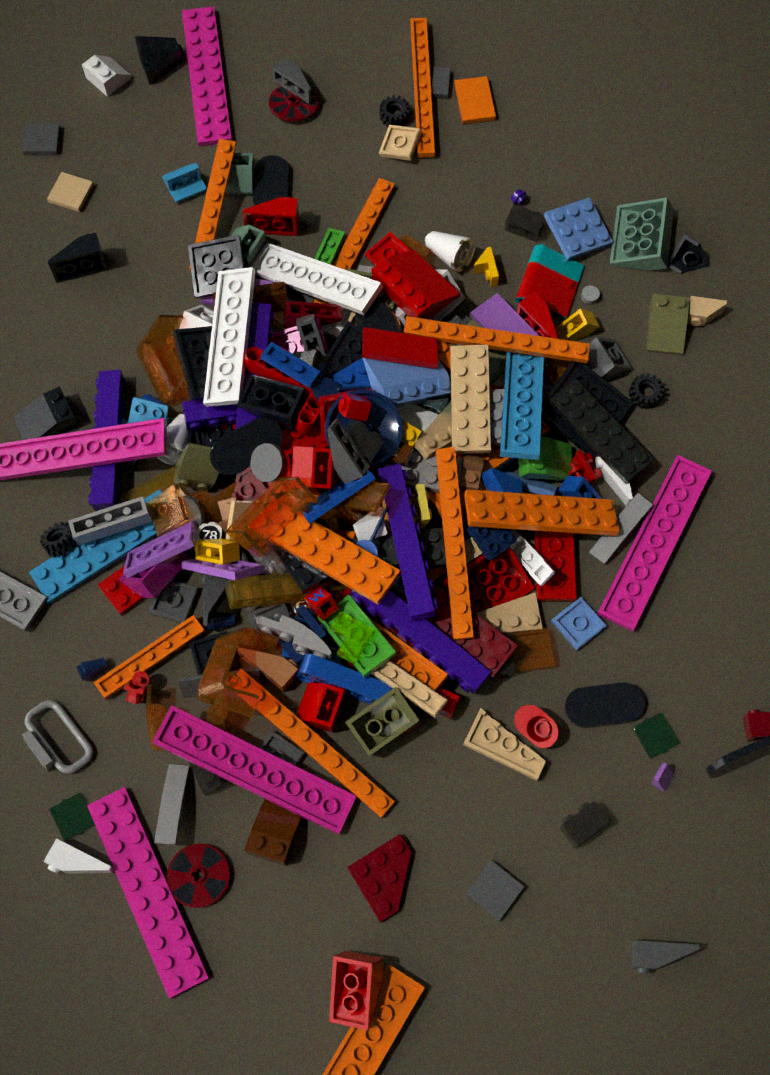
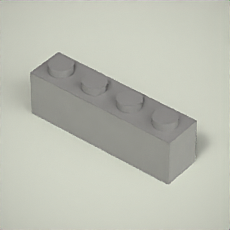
(110, 520)

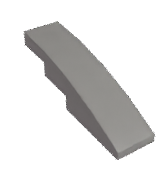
(627, 522)
(172, 805)

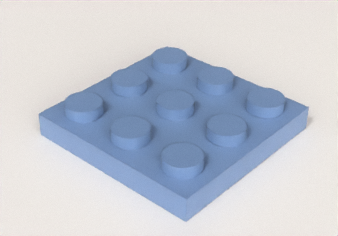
(578, 228)

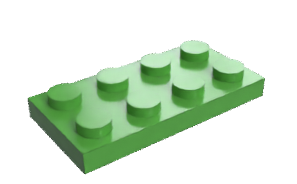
(377, 650)

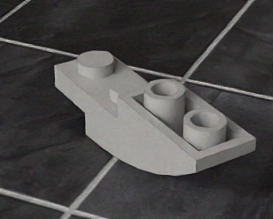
(303, 638)

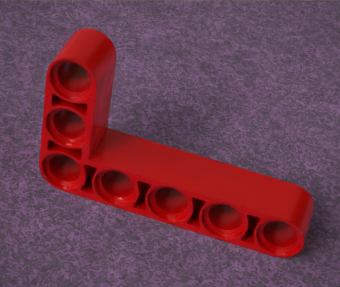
(261, 369)

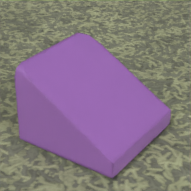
(663, 777)

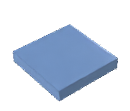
(578, 623)

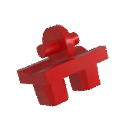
(581, 467)
(138, 688)

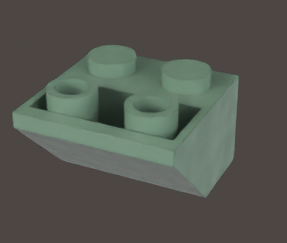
(241, 174)
(252, 242)

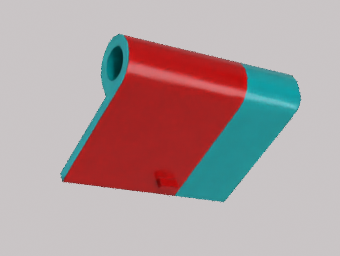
(551, 277)

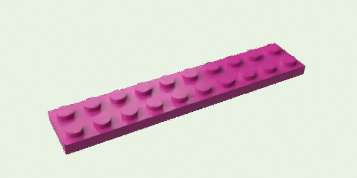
(206, 76)
(83, 449)
(654, 543)
(254, 769)
(148, 893)

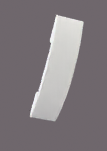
(531, 559)

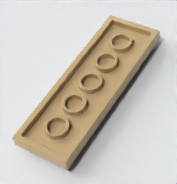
(470, 399)

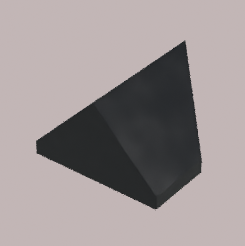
(687, 256)

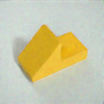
(487, 265)

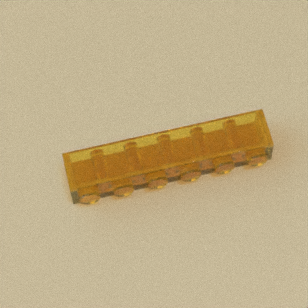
(271, 590)

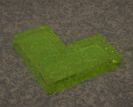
(356, 635)

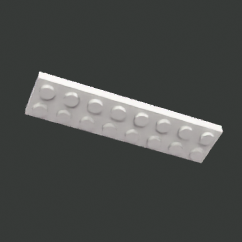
(316, 278)
(229, 337)

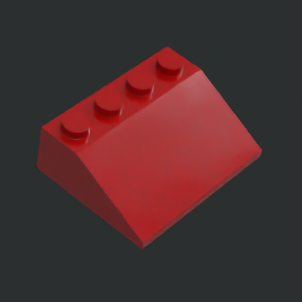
(414, 285)
(494, 580)

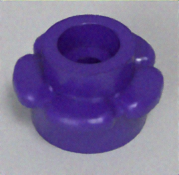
(518, 197)

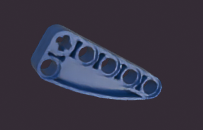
(319, 670)

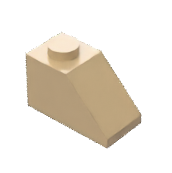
(704, 310)

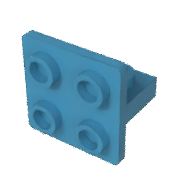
(184, 182)
(147, 410)

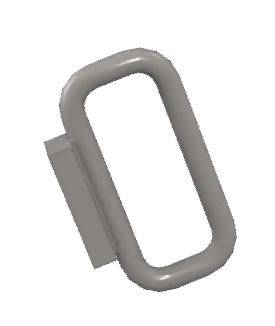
(41, 747)

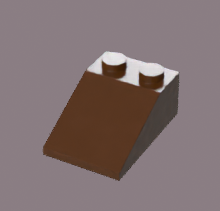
(273, 833)

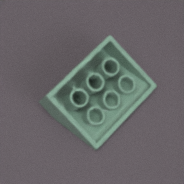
(642, 235)

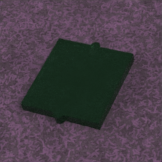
(655, 735)
(72, 816)

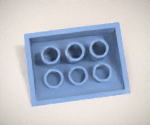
(407, 383)

